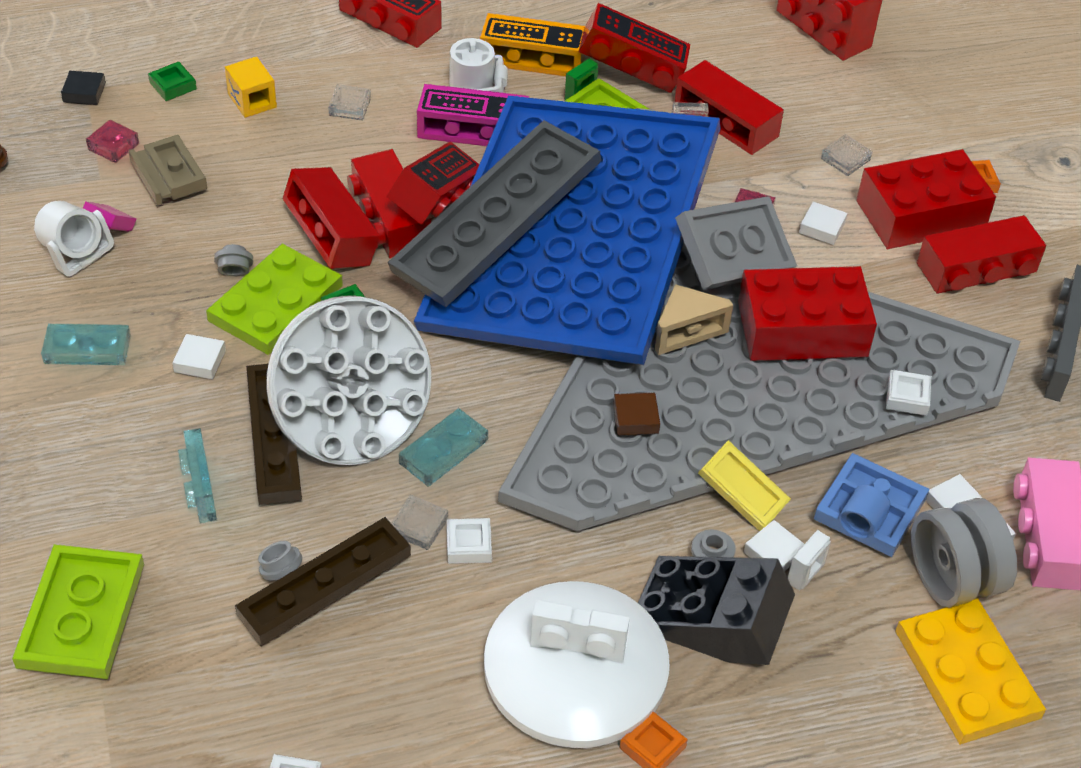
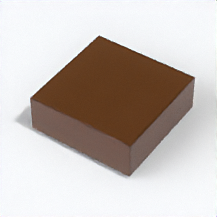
(636, 413)

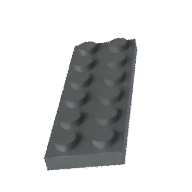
(494, 213)

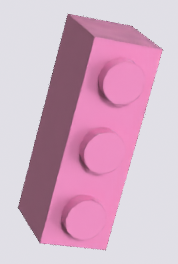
(1051, 521)

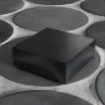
(83, 87)

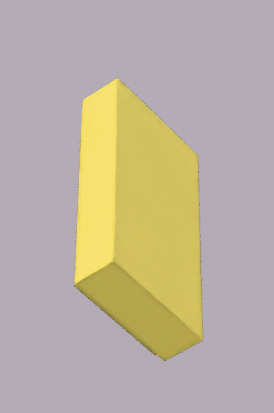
(744, 486)

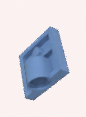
(871, 504)

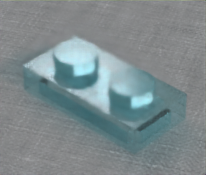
(86, 344)
(443, 447)
(199, 490)

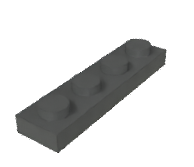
(1064, 341)

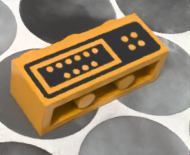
(534, 43)

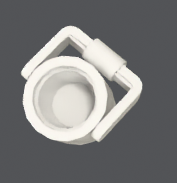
(476, 66)
(73, 233)

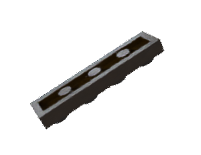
(273, 452)
(322, 581)

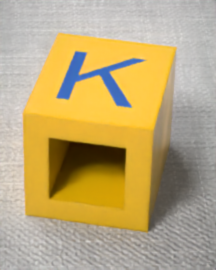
(250, 87)

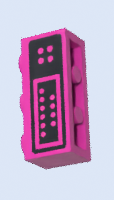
(459, 114)

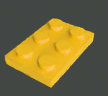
(969, 671)

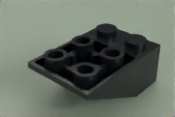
(720, 605)

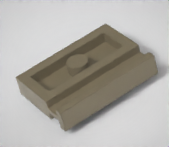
(168, 169)

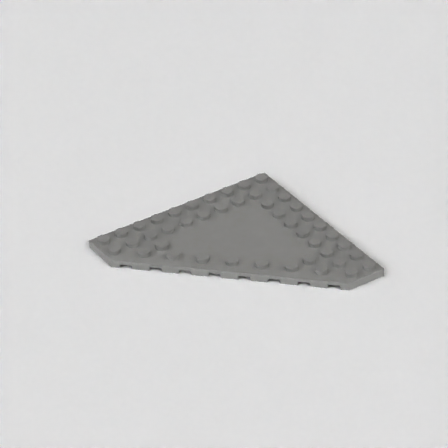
(768, 409)

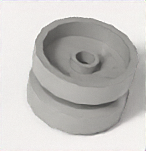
(964, 552)

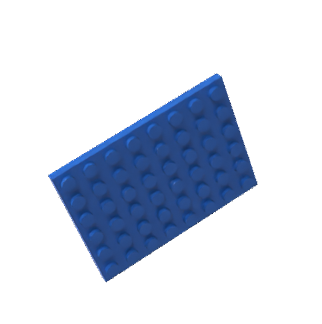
(603, 255)

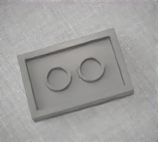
(734, 239)

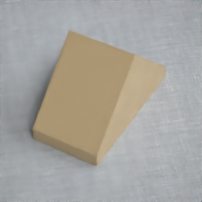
(691, 318)

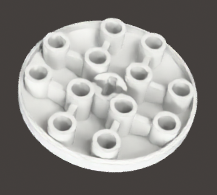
(348, 380)
(576, 664)

